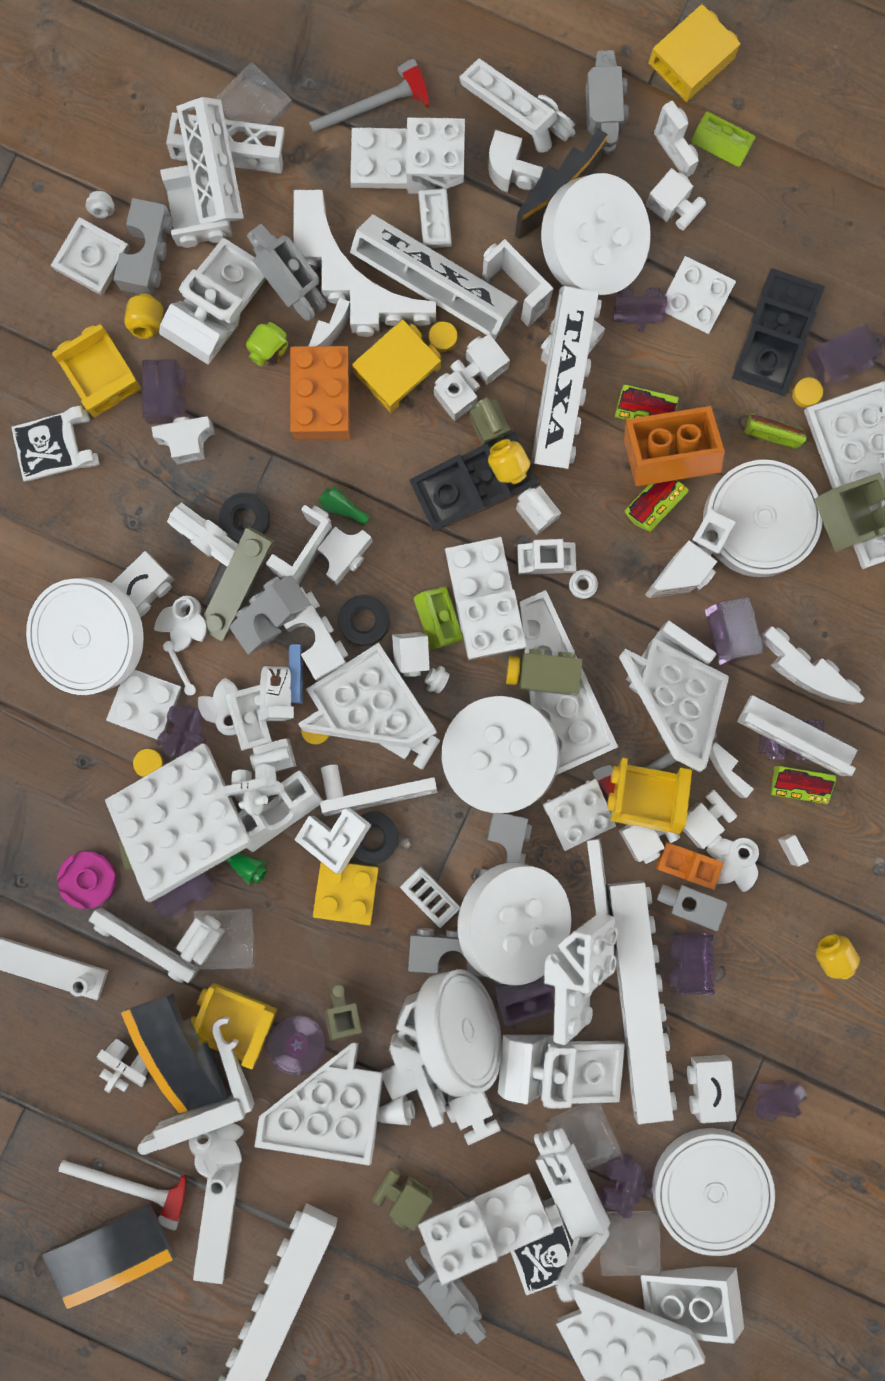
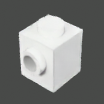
(454, 395)
(411, 653)

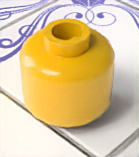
(143, 316)
(508, 461)
(837, 957)

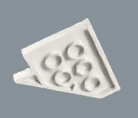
(680, 697)
(368, 704)
(327, 1113)
(625, 1342)

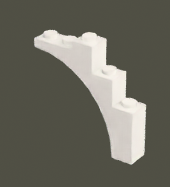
(368, 301)

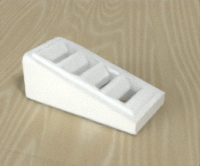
(414, 896)

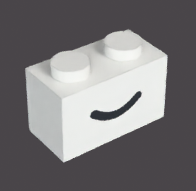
(144, 582)
(712, 1088)

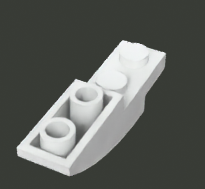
(816, 677)

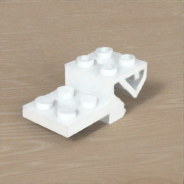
(411, 157)
(212, 301)
(485, 598)
(576, 970)
(408, 1057)
(560, 1072)
(485, 1228)

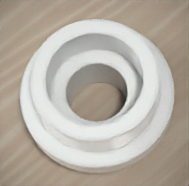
(100, 204)
(587, 576)
(436, 679)

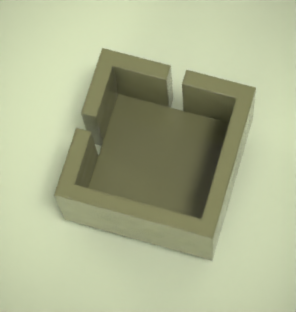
(848, 514)

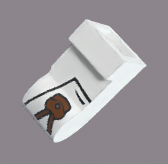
(275, 694)

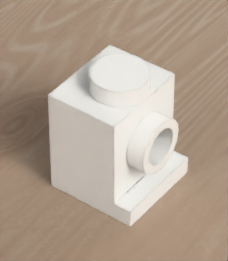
(716, 523)

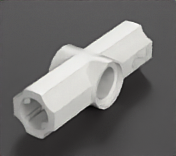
(203, 533)

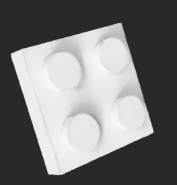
(89, 256)
(144, 704)

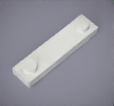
(109, 924)

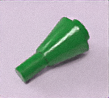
(336, 502)
(249, 868)

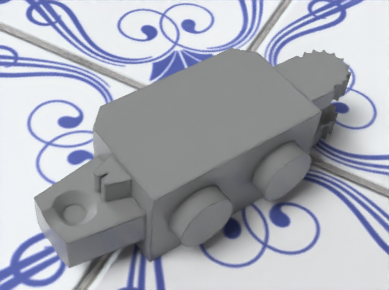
(605, 99)
(287, 271)
(451, 1300)

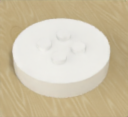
(596, 234)
(772, 516)
(84, 635)
(500, 754)
(513, 922)
(458, 1033)
(713, 1192)

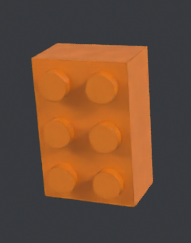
(320, 393)
(673, 446)

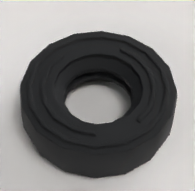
(240, 501)
(358, 603)
(390, 839)

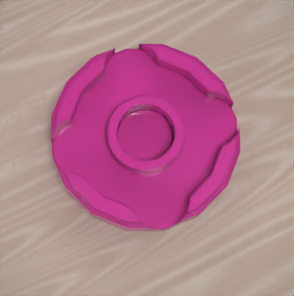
(86, 879)

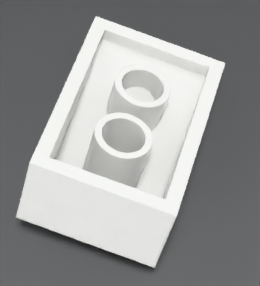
(698, 1299)

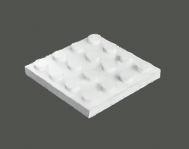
(177, 822)

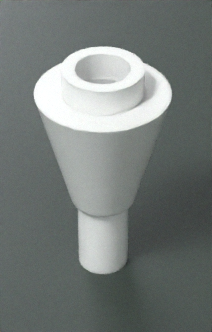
(397, 1112)

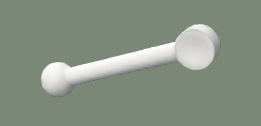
(189, 689)

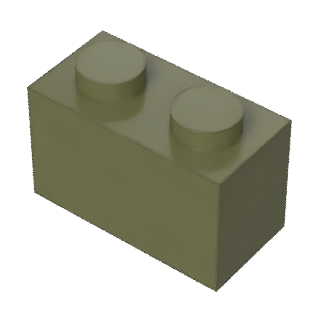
(550, 673)

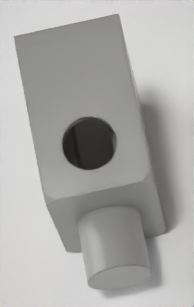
(707, 910)

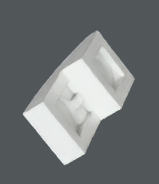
(327, 333)
(724, 764)

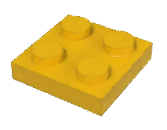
(346, 894)

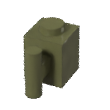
(488, 421)
(342, 1018)
(408, 1202)

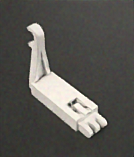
(211, 1116)
(576, 1203)

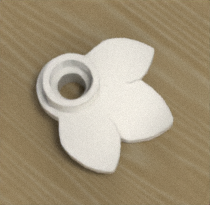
(563, 125)
(182, 626)
(216, 708)
(736, 867)
(218, 1150)

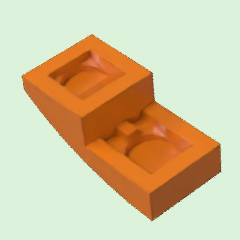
(689, 865)

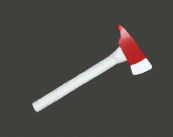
(170, 1200)

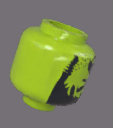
(267, 344)

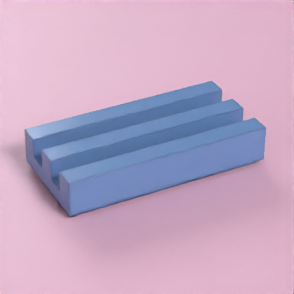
(296, 671)

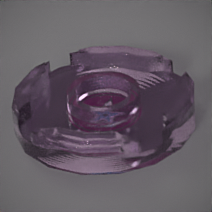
(296, 1045)

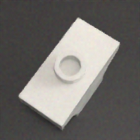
(184, 437)
(343, 552)
(546, 557)

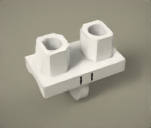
(254, 793)
(112, 1058)

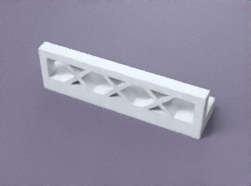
(245, 153)
(215, 159)
(798, 736)

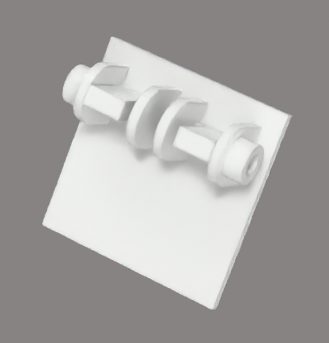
(697, 294)
(579, 814)

